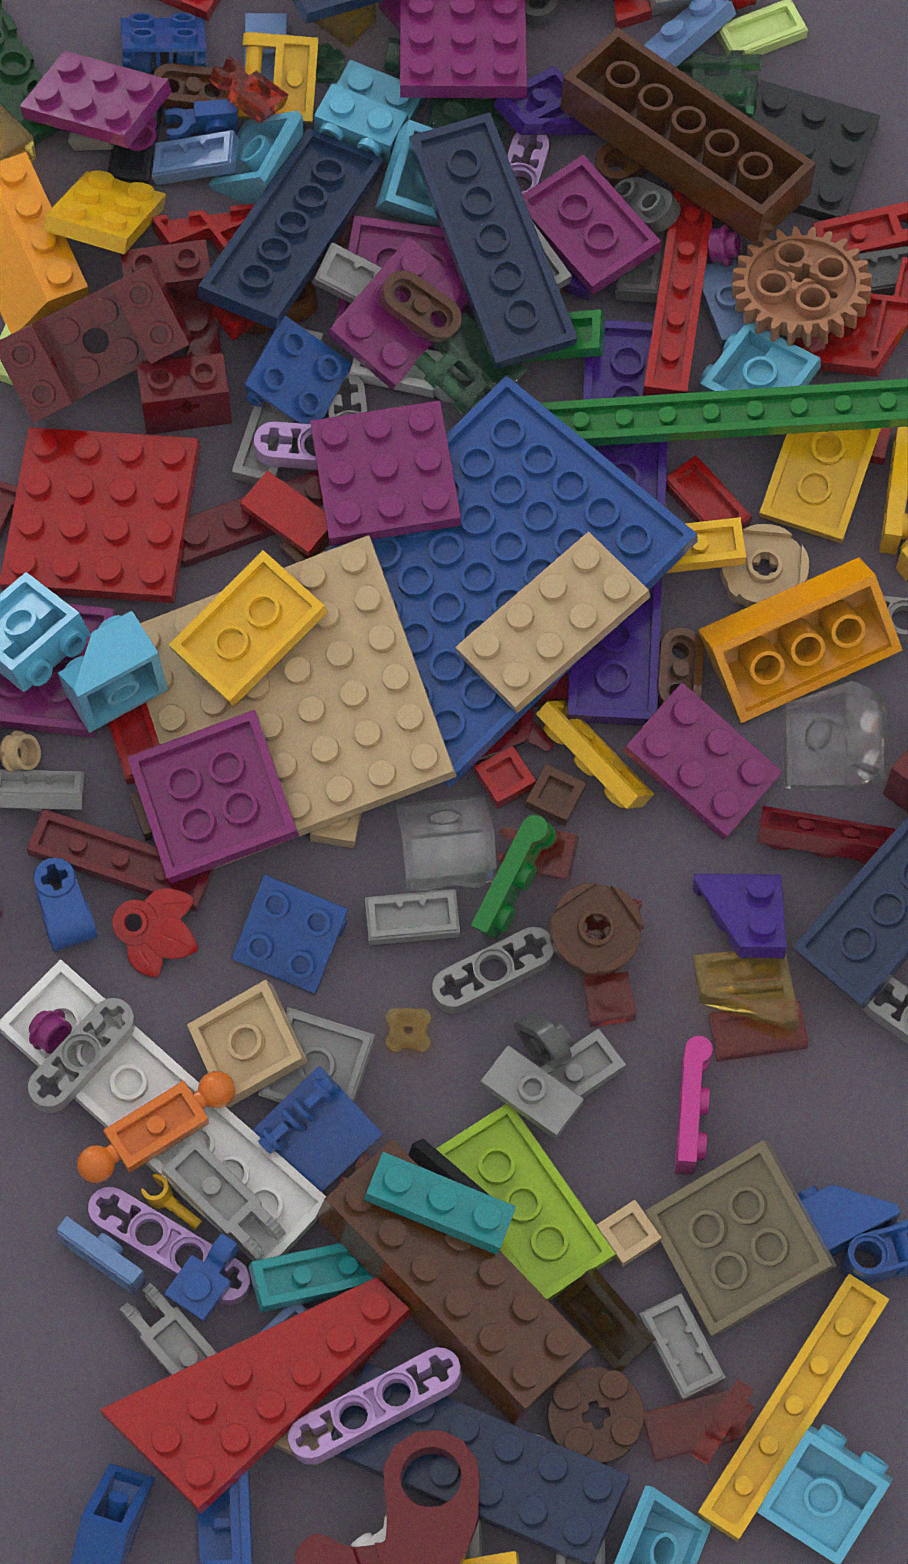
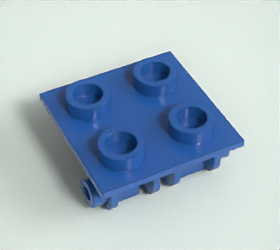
(146, 34)
(296, 374)
(290, 933)
(318, 1130)

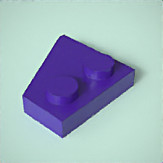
(541, 109)
(747, 910)

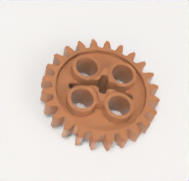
(801, 286)

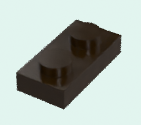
(606, 1320)

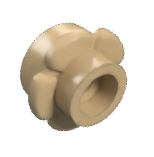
(19, 751)

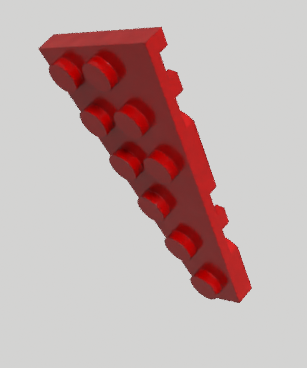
(233, 1406)

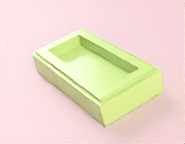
(763, 29)

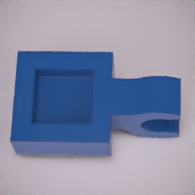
(205, 118)
(201, 1284)

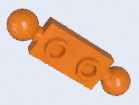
(156, 1127)

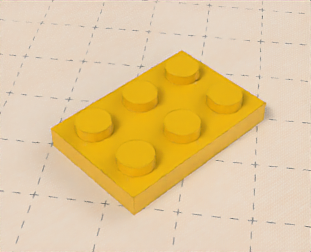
(105, 211)
(819, 481)
(248, 628)

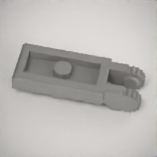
(220, 1195)
(171, 1339)

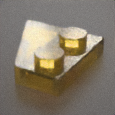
(748, 987)

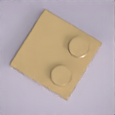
(249, 1040)

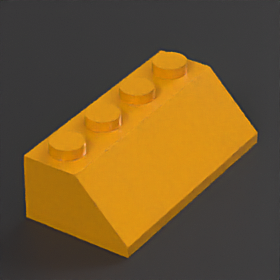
(35, 265)
(801, 639)

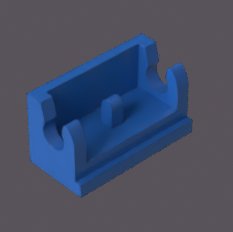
(227, 1527)

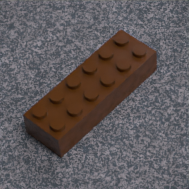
(687, 136)
(459, 1295)

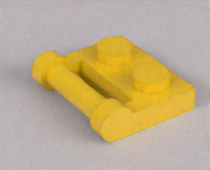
(293, 68)

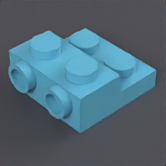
(365, 110)
(756, 362)
(36, 632)
(826, 1493)

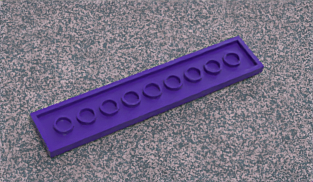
(620, 673)

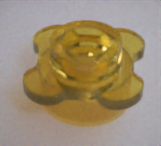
(408, 1017)

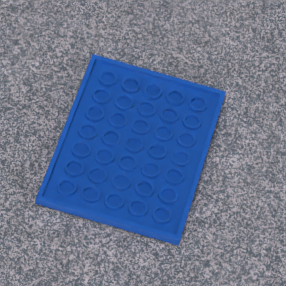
(523, 501)

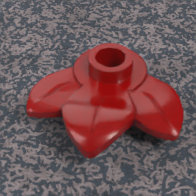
(161, 930)

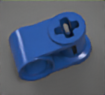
(63, 910)
(887, 1247)

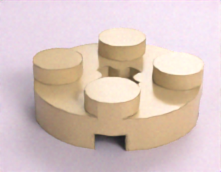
(770, 543)

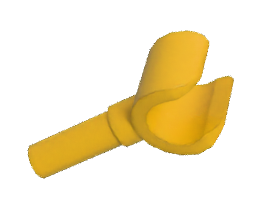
(168, 1201)

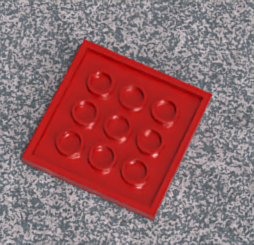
(102, 513)

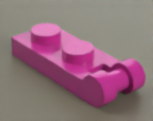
(692, 1103)

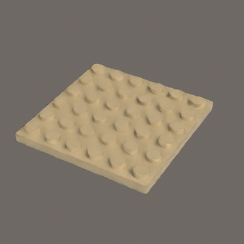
(337, 709)

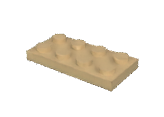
(552, 622)

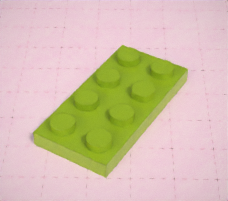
(550, 1230)

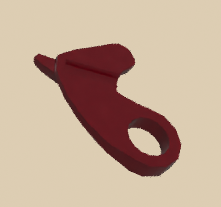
(413, 1531)

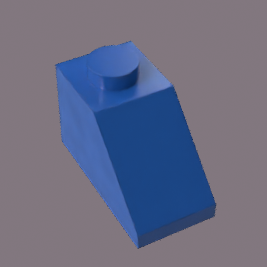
(845, 1214)
(112, 1517)

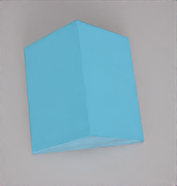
(260, 156)
(662, 1533)

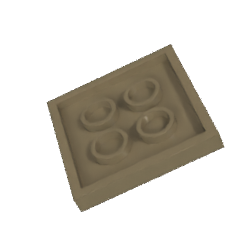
(740, 1238)

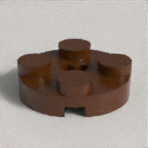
(588, 954)
(615, 1395)

